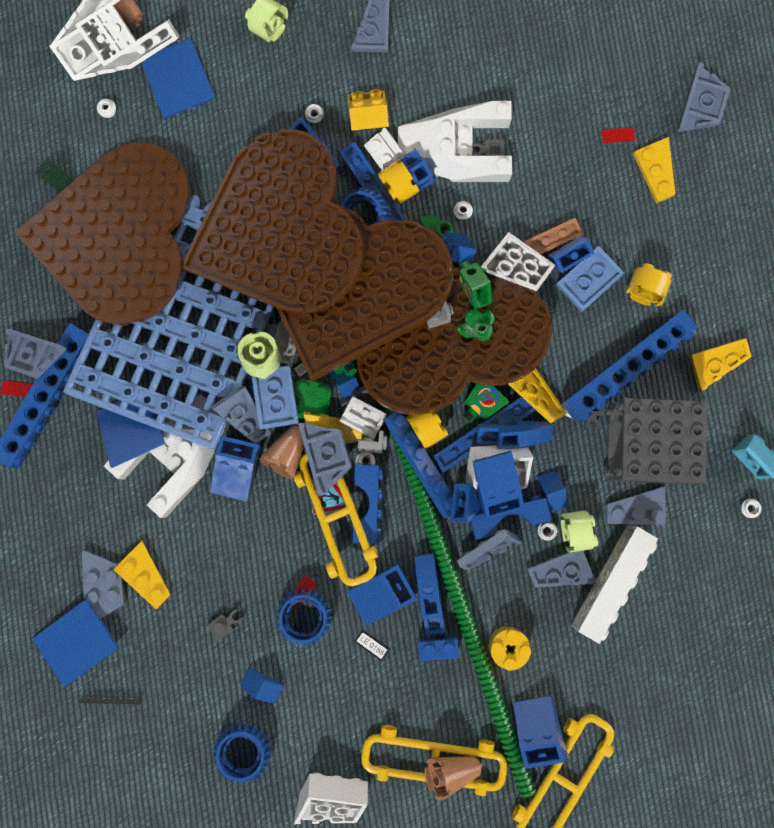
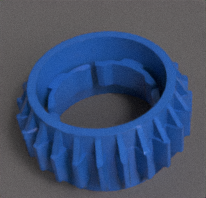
(367, 194)
(294, 635)
(227, 768)

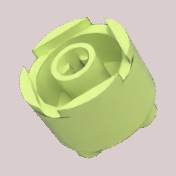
(267, 19)
(259, 354)
(578, 531)

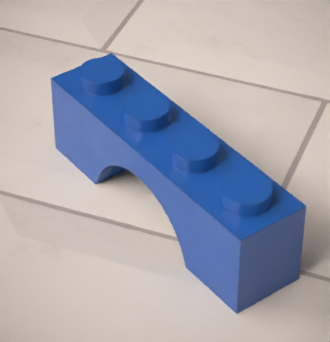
(367, 478)
(534, 511)

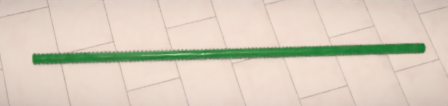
(468, 627)

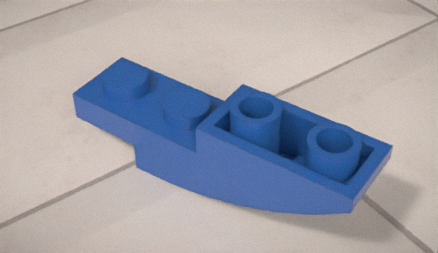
(515, 436)
(429, 594)

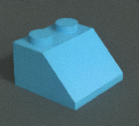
(756, 456)

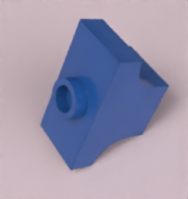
(418, 169)

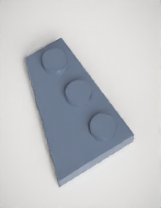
(241, 413)

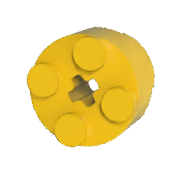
(398, 182)
(649, 285)
(427, 428)
(509, 659)

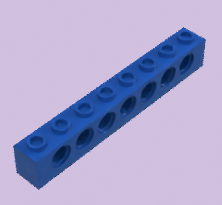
(680, 323)
(34, 401)

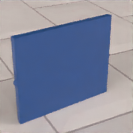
(177, 78)
(126, 437)
(75, 643)

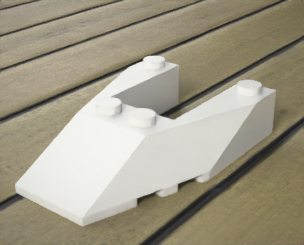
(101, 43)
(447, 142)
(180, 456)

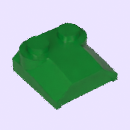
(312, 397)

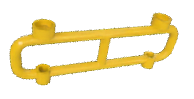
(336, 567)
(573, 729)
(388, 736)

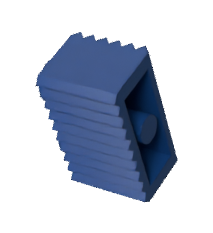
(459, 247)
(571, 254)
(438, 648)

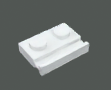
(384, 149)
(363, 417)

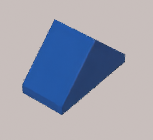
(345, 383)
(553, 491)
(464, 503)
(261, 686)

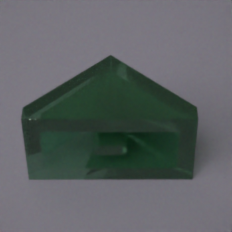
(53, 176)

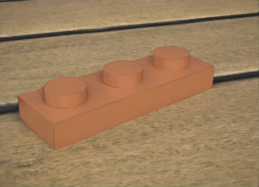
(555, 237)

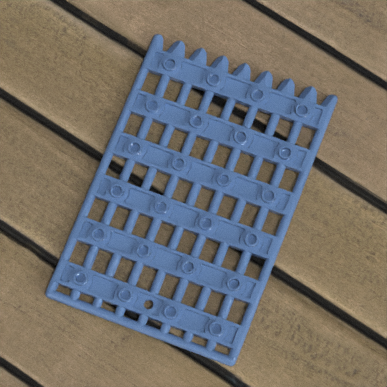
(166, 365)

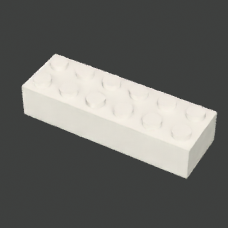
(614, 583)

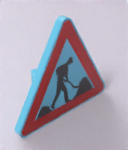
(331, 500)

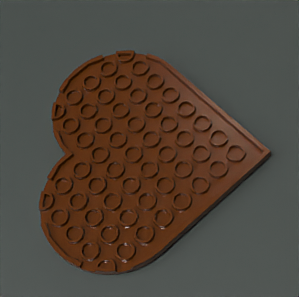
(277, 227)
(112, 234)
(398, 289)
(434, 365)

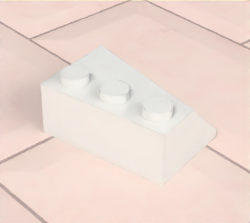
(518, 261)
(522, 459)
(332, 799)

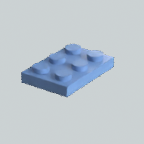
(590, 279)
(275, 399)

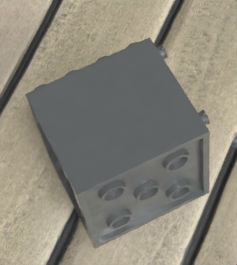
(656, 441)

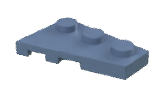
(374, 29)
(643, 508)
(484, 549)
(562, 570)

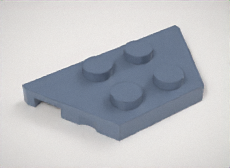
(704, 101)
(30, 354)
(326, 455)
(102, 584)

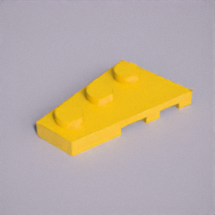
(657, 169)
(717, 361)
(539, 396)
(349, 434)
(143, 576)

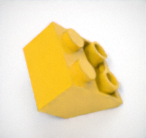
(368, 110)

